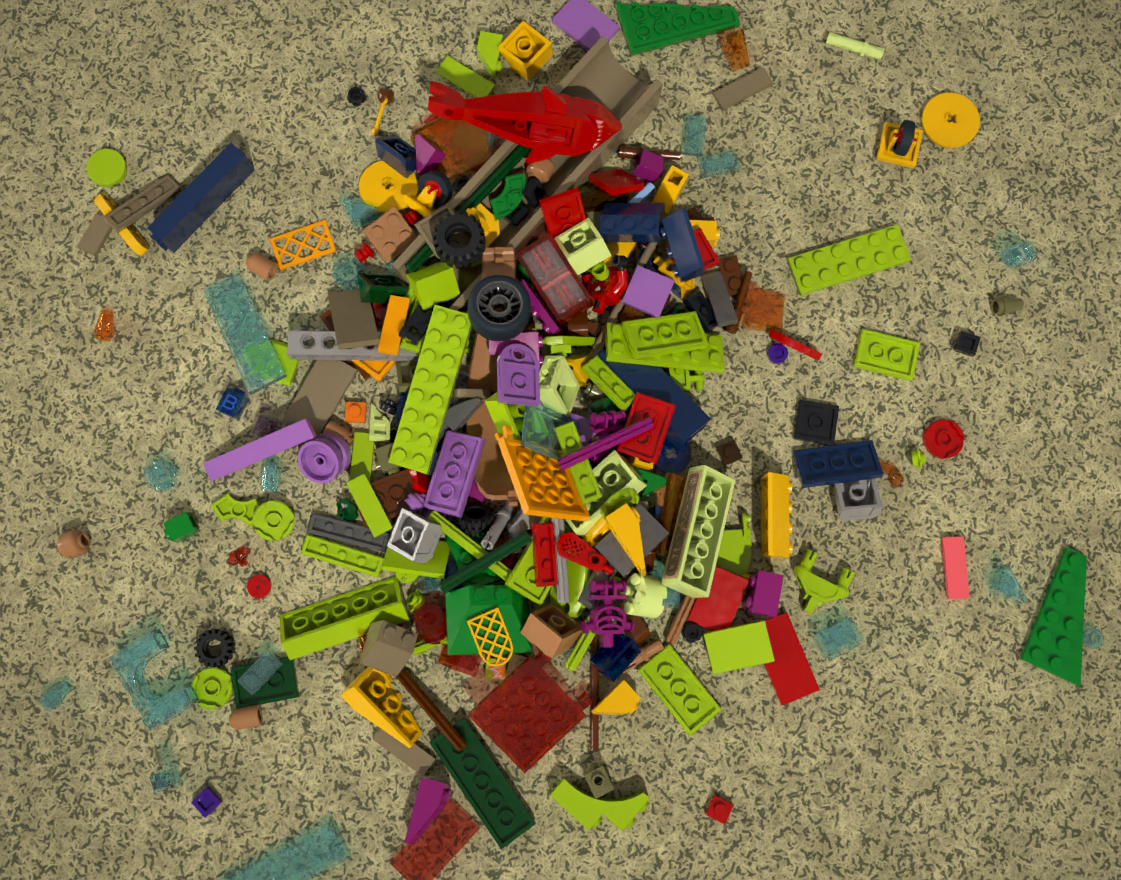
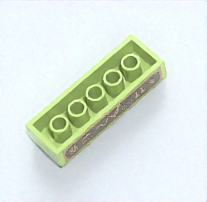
(698, 532)

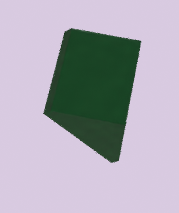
(379, 287)

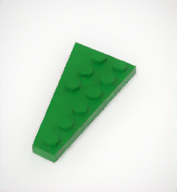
(670, 24)
(1058, 629)

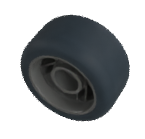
(503, 293)

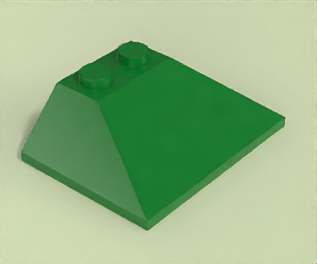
(478, 599)

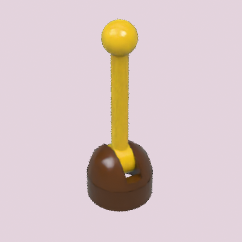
(385, 97)

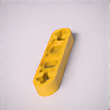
(129, 234)

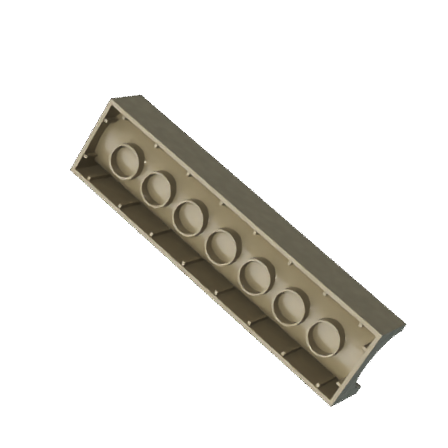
(594, 77)

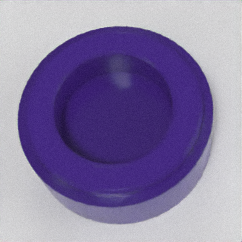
(777, 353)

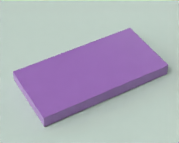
(454, 473)

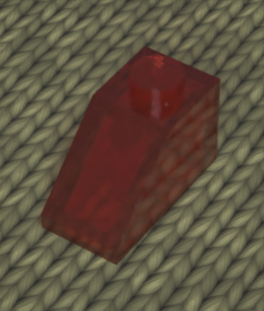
(463, 663)

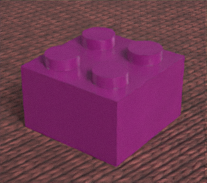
(763, 594)

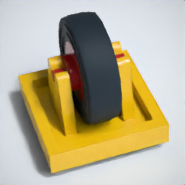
(900, 144)
(431, 194)

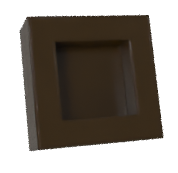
(729, 453)

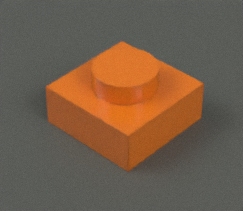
(355, 412)

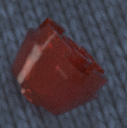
(431, 623)

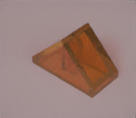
(735, 50)

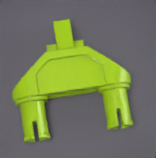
(817, 589)

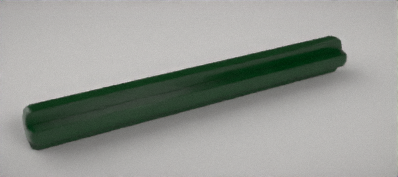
(485, 562)

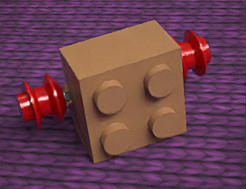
(388, 235)

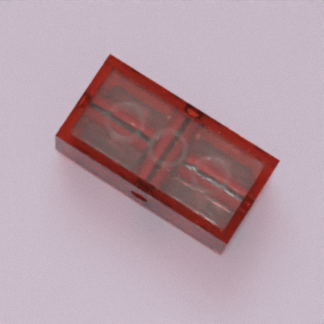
(554, 279)

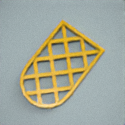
(507, 637)

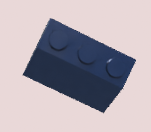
(632, 222)
(682, 246)

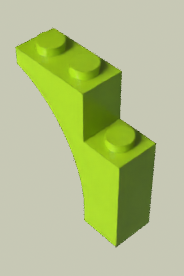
(589, 810)

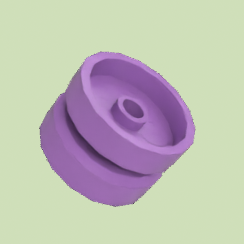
(324, 457)

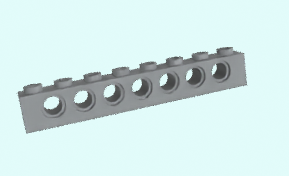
(299, 337)

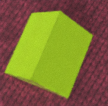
(434, 284)

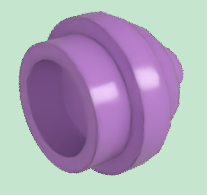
(415, 501)

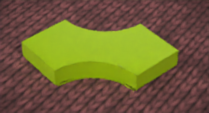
(229, 508)

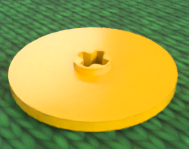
(955, 133)
(373, 185)

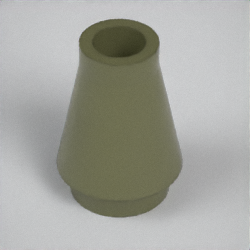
(1004, 305)

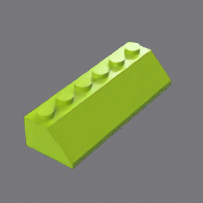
(341, 618)

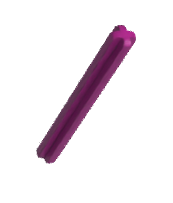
(605, 443)

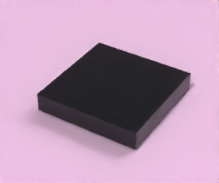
(816, 422)

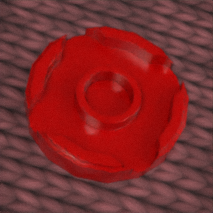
(943, 439)

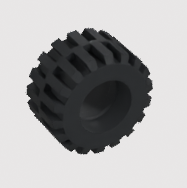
(454, 224)

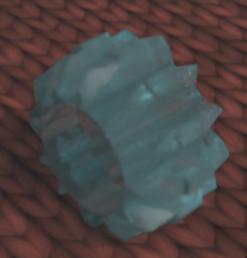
(346, 267)

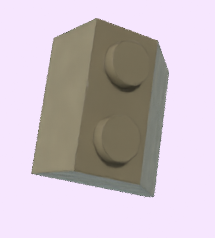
(387, 647)

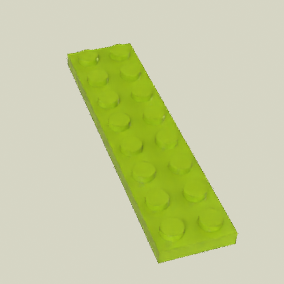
(431, 389)

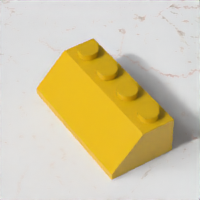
(775, 516)

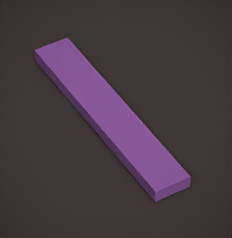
(259, 449)

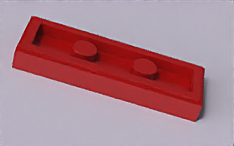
(544, 554)

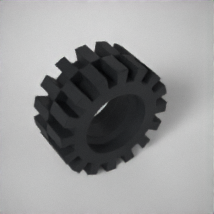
(476, 519)
(202, 647)

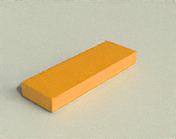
(394, 320)

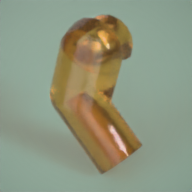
(894, 473)

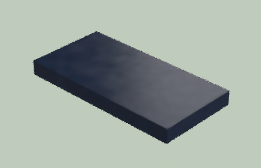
(837, 464)

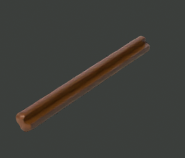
(431, 710)

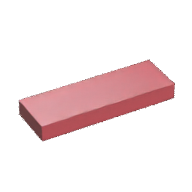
(955, 567)

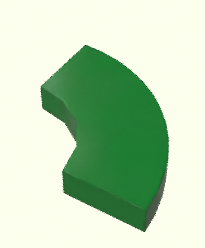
(510, 197)

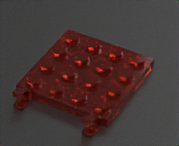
(528, 712)

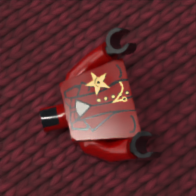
(610, 290)

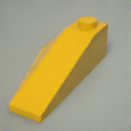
(377, 701)

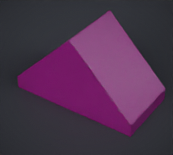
(427, 155)

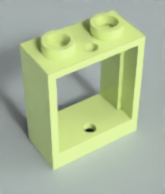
(558, 372)

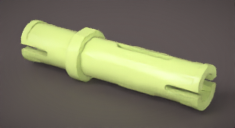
(853, 45)

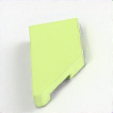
(378, 426)

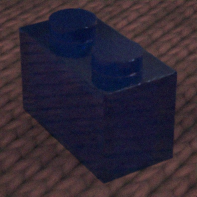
(614, 660)

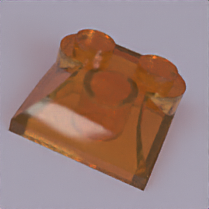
(763, 311)

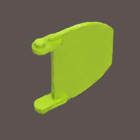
(736, 548)

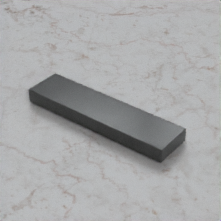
(347, 532)

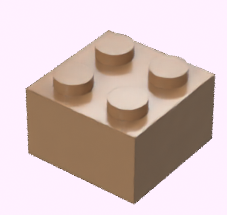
(552, 630)

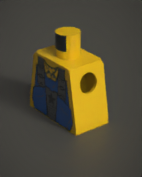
(679, 288)

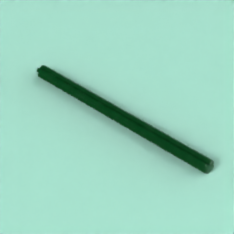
(475, 199)

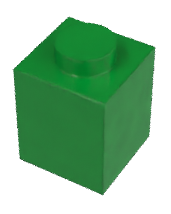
(180, 527)

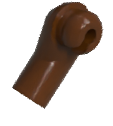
(695, 215)

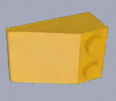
(626, 529)

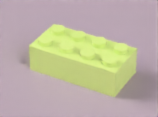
(611, 476)

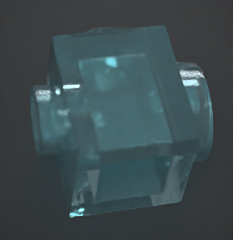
(1019, 254)
(160, 475)

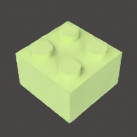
(583, 246)

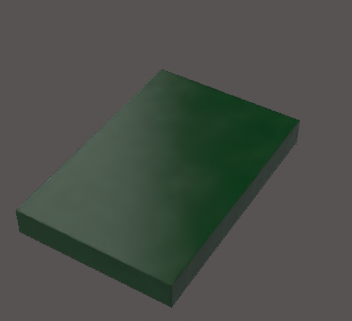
(279, 687)

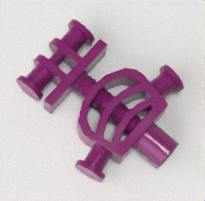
(603, 425)
(608, 593)

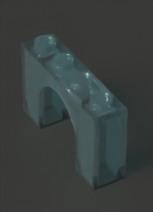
(130, 666)

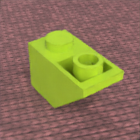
(488, 52)

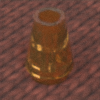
(104, 327)

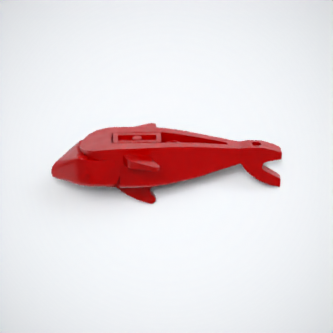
(534, 119)

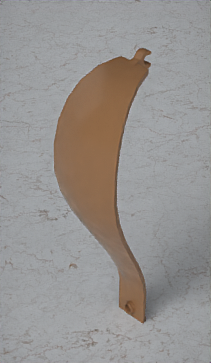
(492, 473)

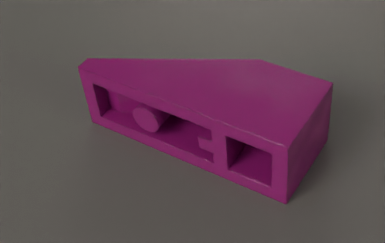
(428, 805)

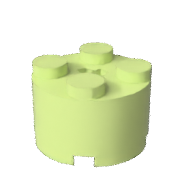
(644, 596)

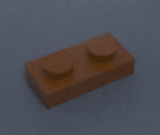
(731, 274)

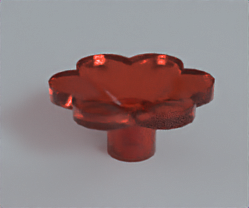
(238, 556)

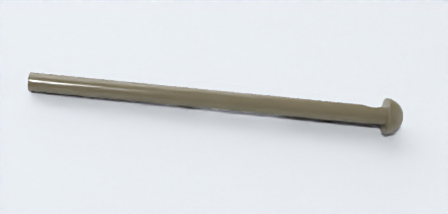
(600, 341)

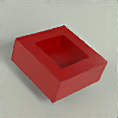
(719, 809)

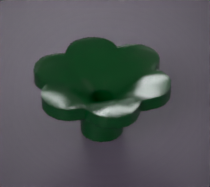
(347, 509)

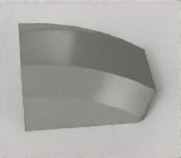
(857, 500)
(414, 536)

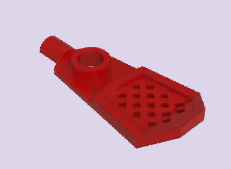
(585, 554)

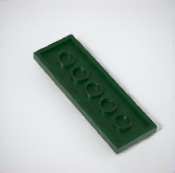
(484, 785)

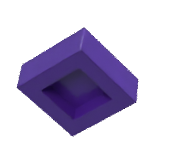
(206, 802)

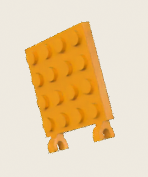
(540, 482)

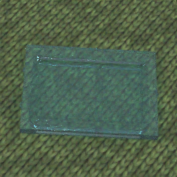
(539, 430)

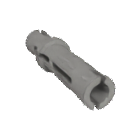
(503, 518)

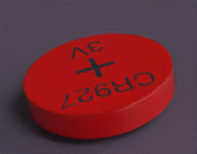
(259, 586)

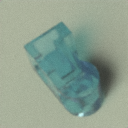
(165, 780)

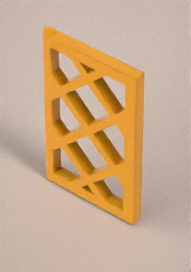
(316, 252)

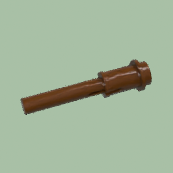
(634, 152)
(733, 328)

